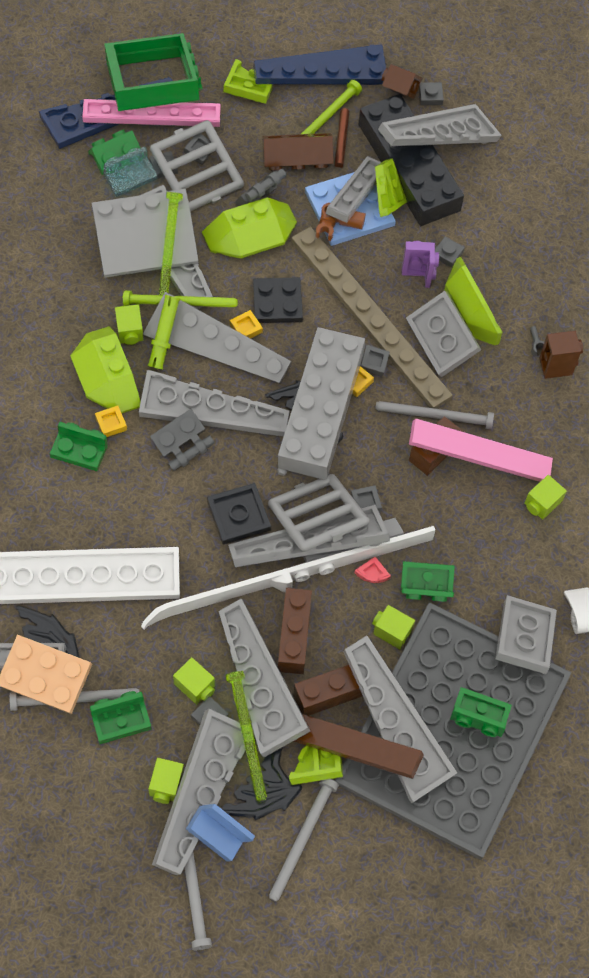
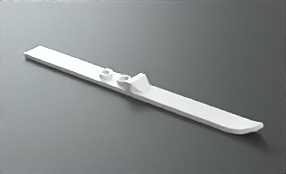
(284, 578)

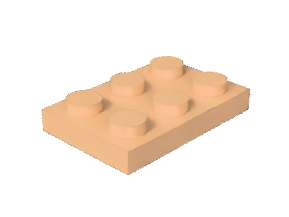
(44, 674)

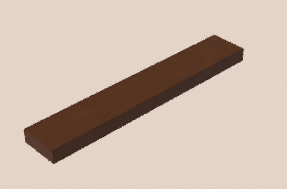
(361, 747)

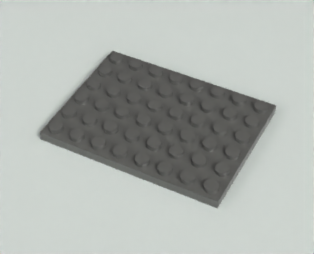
(432, 669)

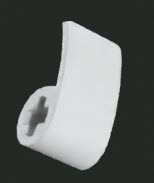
(579, 603)

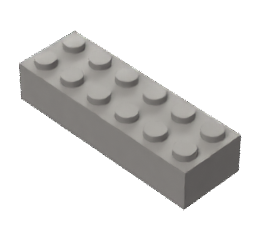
(321, 403)

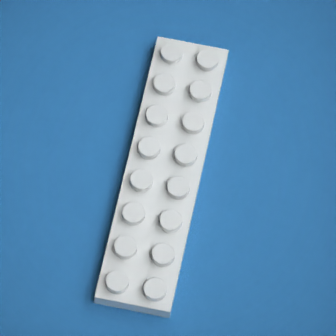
(89, 575)

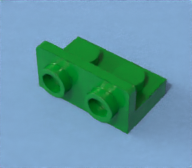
(79, 446)

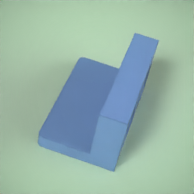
(218, 831)

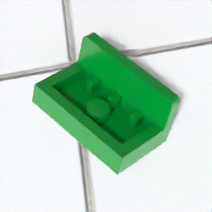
(116, 147)
(427, 579)
(480, 712)
(120, 717)

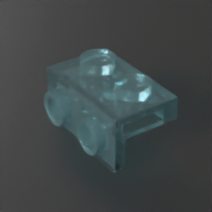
(129, 171)

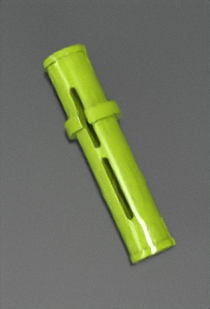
(163, 332)

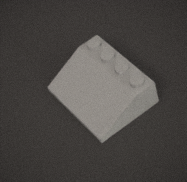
(134, 232)

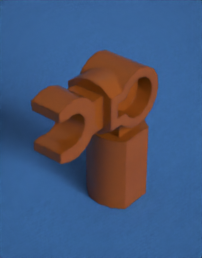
(328, 222)

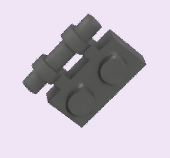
(264, 187)
(177, 434)

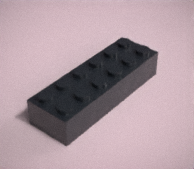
(422, 173)

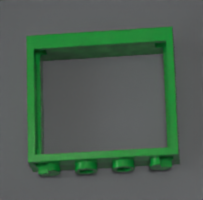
(148, 50)

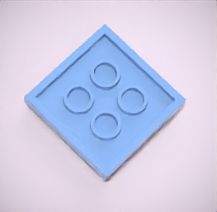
(325, 193)

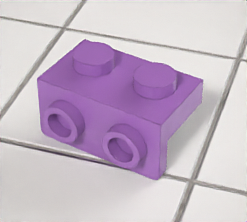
(420, 260)

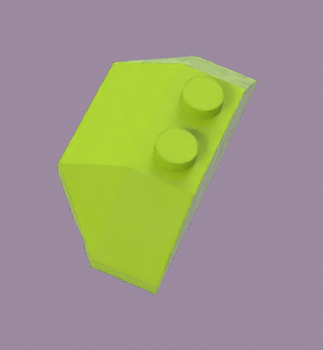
(250, 228)
(472, 304)
(105, 371)

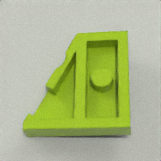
(242, 84)
(388, 188)
(316, 766)

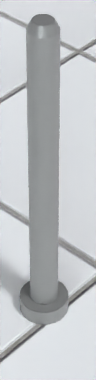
(436, 413)
(85, 696)
(327, 787)
(200, 941)

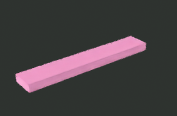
(172, 114)
(479, 450)

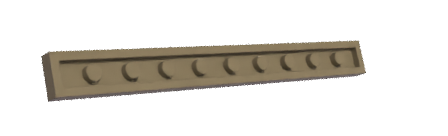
(372, 318)

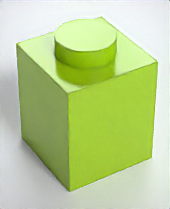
(129, 324)
(545, 497)
(393, 626)
(194, 681)
(165, 780)

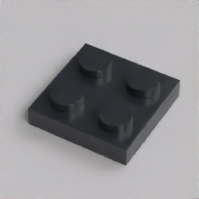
(277, 300)
(239, 513)

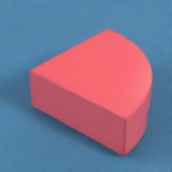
(373, 571)

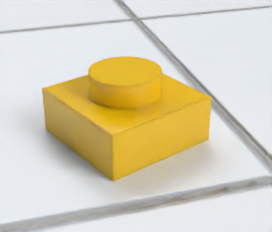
(246, 324)
(362, 382)
(111, 421)

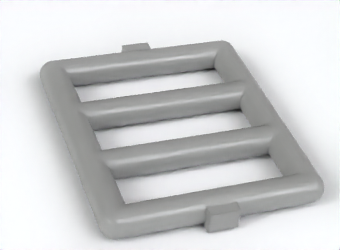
(215, 145)
(334, 534)

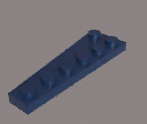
(327, 68)
(67, 124)

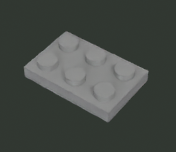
(443, 333)
(526, 634)

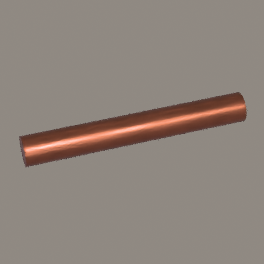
(341, 140)

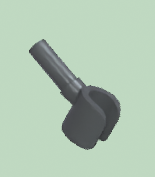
(537, 343)

